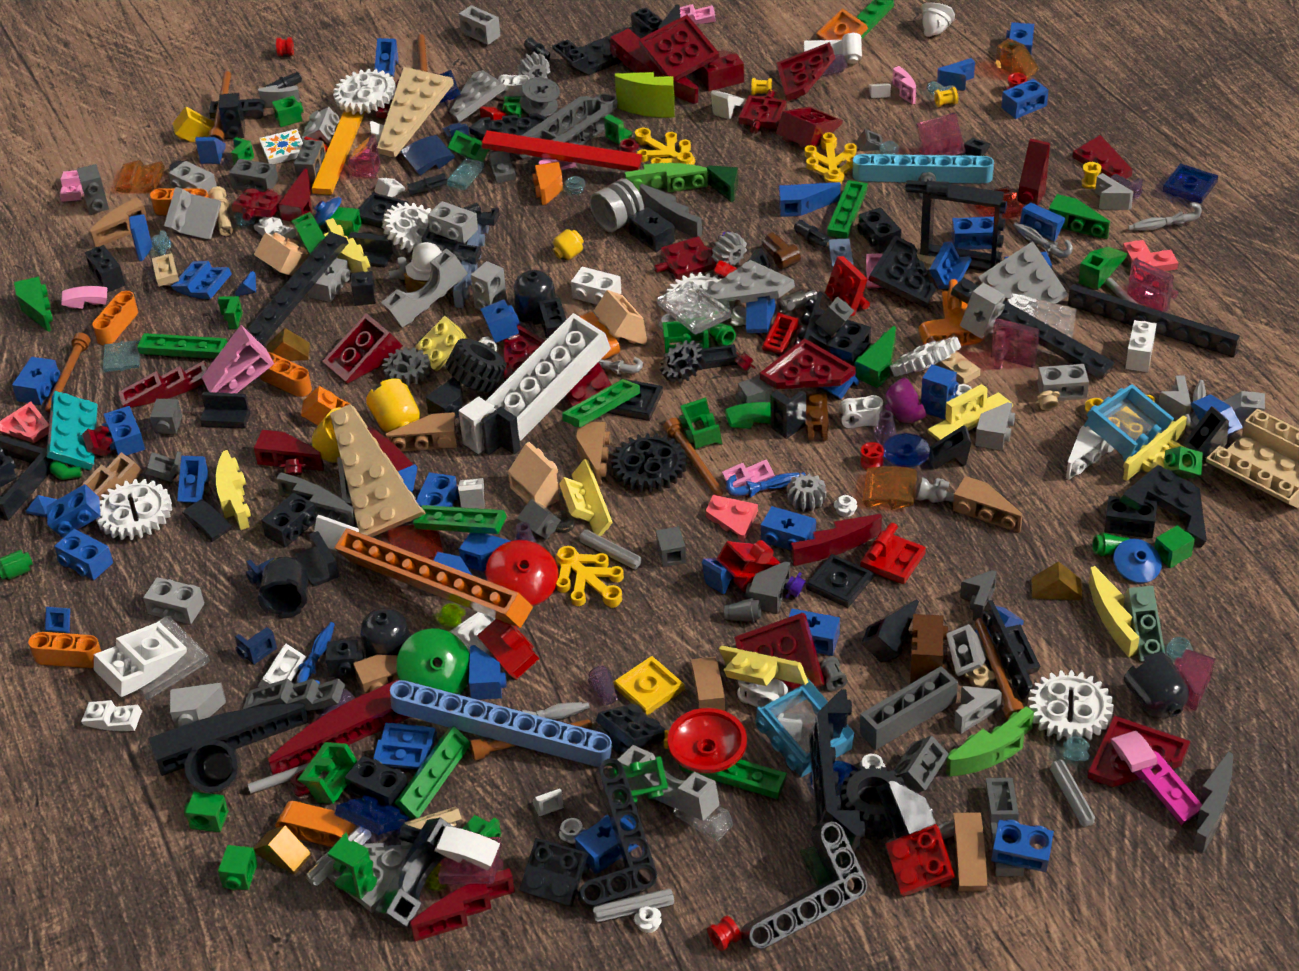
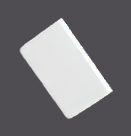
(331, 530)
(283, 666)

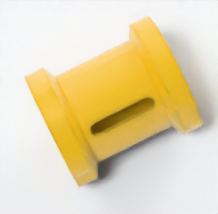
(760, 86)
(946, 97)
(1090, 174)

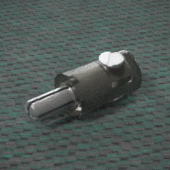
(794, 300)

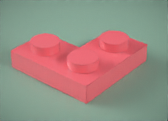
(1163, 259)

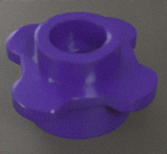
(795, 586)

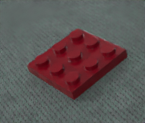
(679, 48)

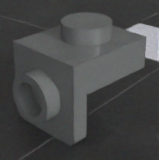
(163, 466)

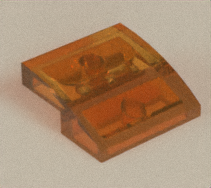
(139, 178)
(890, 485)

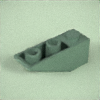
(1145, 622)

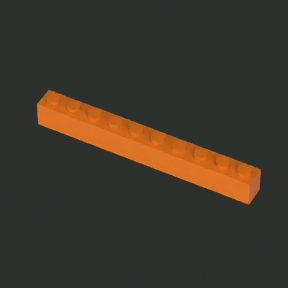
(434, 577)

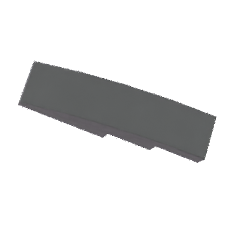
(676, 213)
(325, 502)
(307, 692)
(1214, 800)
(1002, 806)

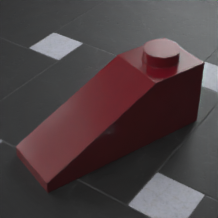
(1034, 172)
(277, 446)

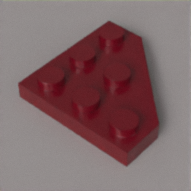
(804, 69)
(519, 349)
(807, 367)
(786, 640)
(1113, 771)

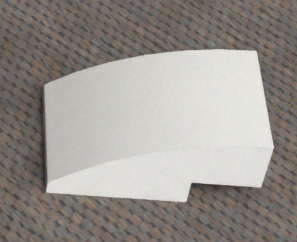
(138, 658)

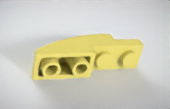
(352, 252)
(230, 490)

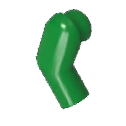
(62, 472)

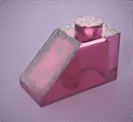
(365, 159)
(1197, 673)

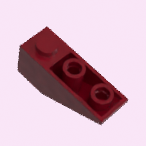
(297, 199)

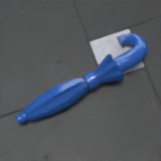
(751, 488)
(319, 647)

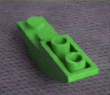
(670, 175)
(988, 749)

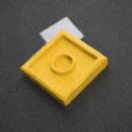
(649, 685)

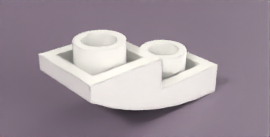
(272, 225)
(108, 717)
(466, 845)

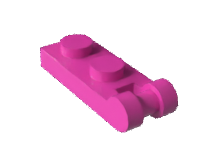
(1171, 790)

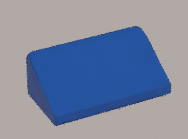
(1042, 220)
(140, 236)

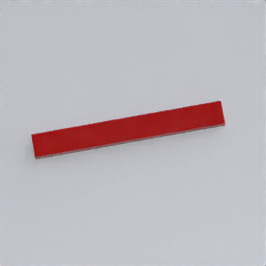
(561, 151)

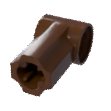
(783, 254)

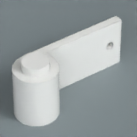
(849, 46)

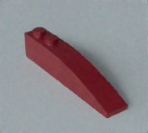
(627, 49)
(342, 725)

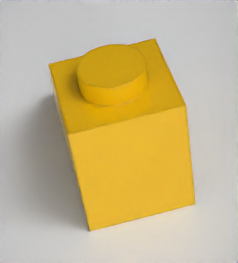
(192, 125)

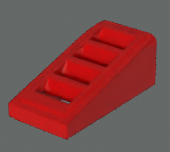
(785, 321)

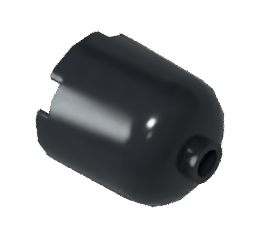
(528, 290)
(283, 587)
(383, 632)
(1158, 686)
(213, 766)

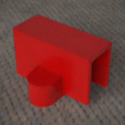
(746, 560)
(509, 647)

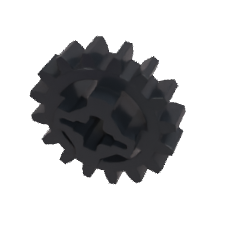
(682, 361)

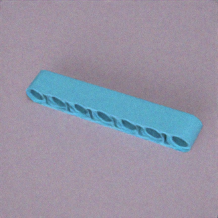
(909, 167)

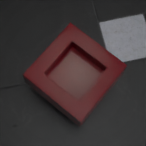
(96, 441)

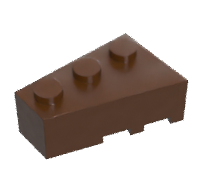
(927, 645)

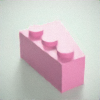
(237, 364)

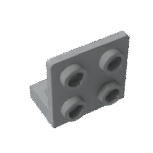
(192, 214)

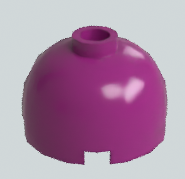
(904, 402)

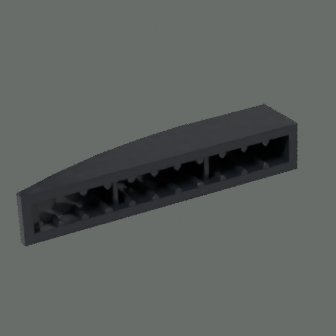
(234, 728)

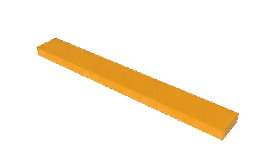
(337, 153)

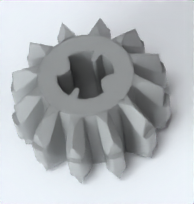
(534, 66)
(729, 248)
(806, 492)

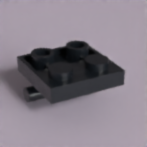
(629, 727)
(554, 872)

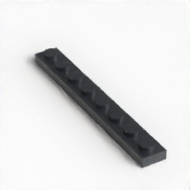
(297, 287)
(1166, 323)
(1048, 336)

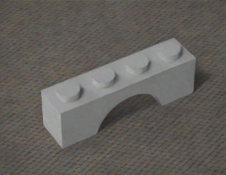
(445, 273)
(694, 796)

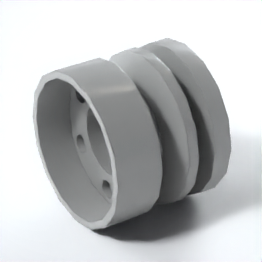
(616, 204)

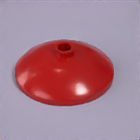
(532, 583)
(707, 740)

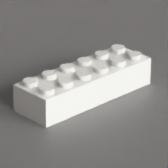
(551, 372)

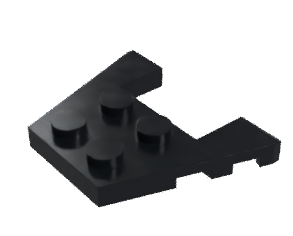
(463, 252)
(1173, 495)

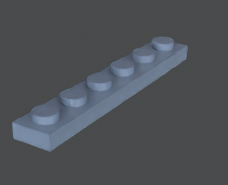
(461, 290)

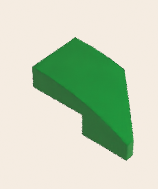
(512, 105)

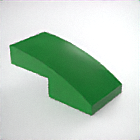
(467, 146)
(746, 414)

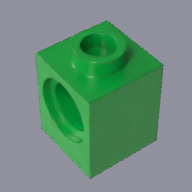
(287, 111)
(1183, 462)
(206, 811)
(237, 867)

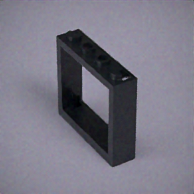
(969, 195)
(29, 480)

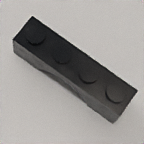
(403, 894)

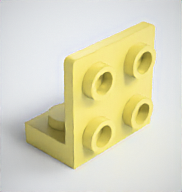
(440, 342)

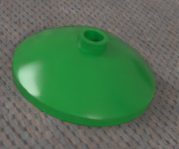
(417, 656)

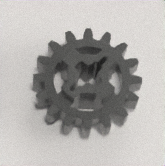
(407, 366)

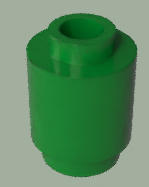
(15, 564)

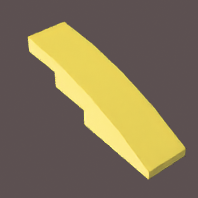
(1110, 605)

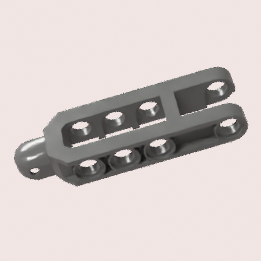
(590, 108)

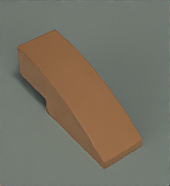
(116, 223)
(118, 472)
(708, 683)
(969, 852)

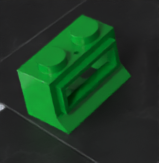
(676, 332)
(698, 411)
(637, 769)
(332, 786)
(359, 875)

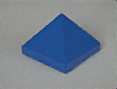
(247, 286)
(39, 505)
(57, 619)

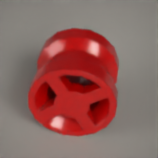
(284, 46)
(1016, 79)
(872, 455)
(724, 933)

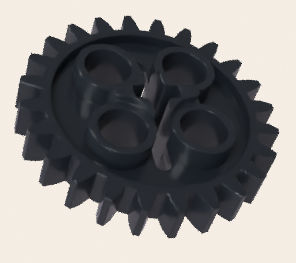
(649, 462)

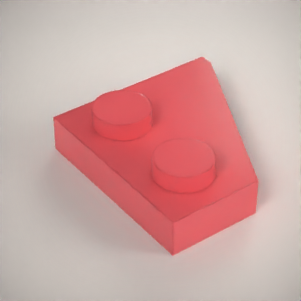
(25, 424)
(732, 515)

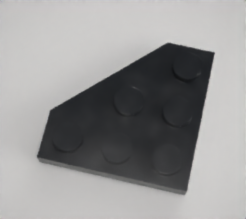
(508, 124)
(903, 273)

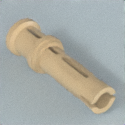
(223, 217)

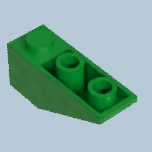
(1080, 217)
(308, 231)
(1099, 266)
(33, 301)
(875, 363)

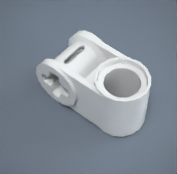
(513, 85)
(863, 411)
(761, 695)

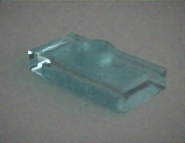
(465, 173)

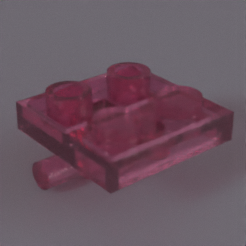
(941, 136)
(1151, 286)
(1014, 344)
(468, 873)

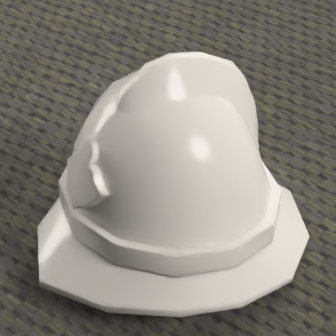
(936, 18)
(420, 265)

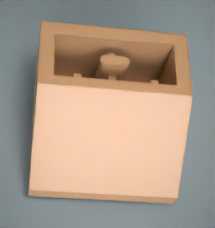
(281, 253)
(621, 318)
(534, 477)

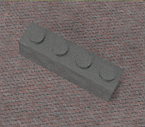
(908, 707)

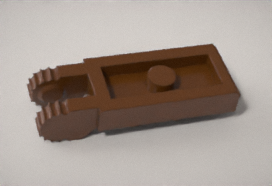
(816, 416)

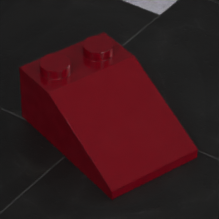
(722, 72)
(806, 126)
(362, 349)

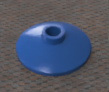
(326, 209)
(1132, 567)

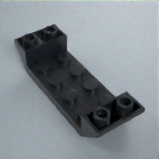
(597, 55)
(828, 725)

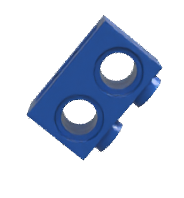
(1024, 98)
(972, 233)
(938, 387)
(123, 431)
(438, 490)
(73, 510)
(83, 554)
(1021, 852)

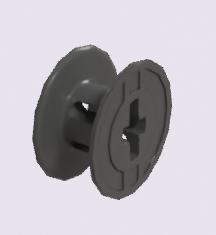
(540, 96)

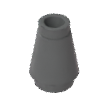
(745, 610)

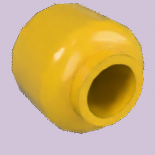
(568, 244)

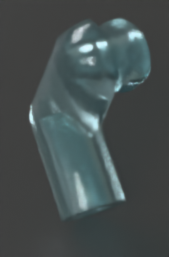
(933, 85)

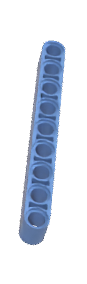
(510, 731)

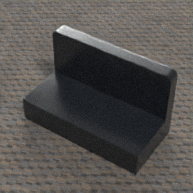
(375, 247)
(225, 410)
(787, 414)
(500, 430)
(318, 561)

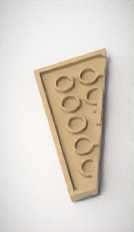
(412, 103)
(373, 482)

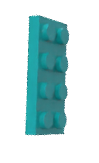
(68, 420)

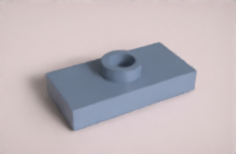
(840, 247)

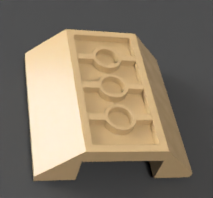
(1264, 457)

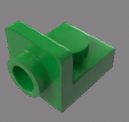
(615, 129)
(242, 150)
(231, 309)
(484, 828)

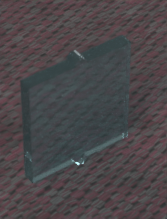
(121, 356)

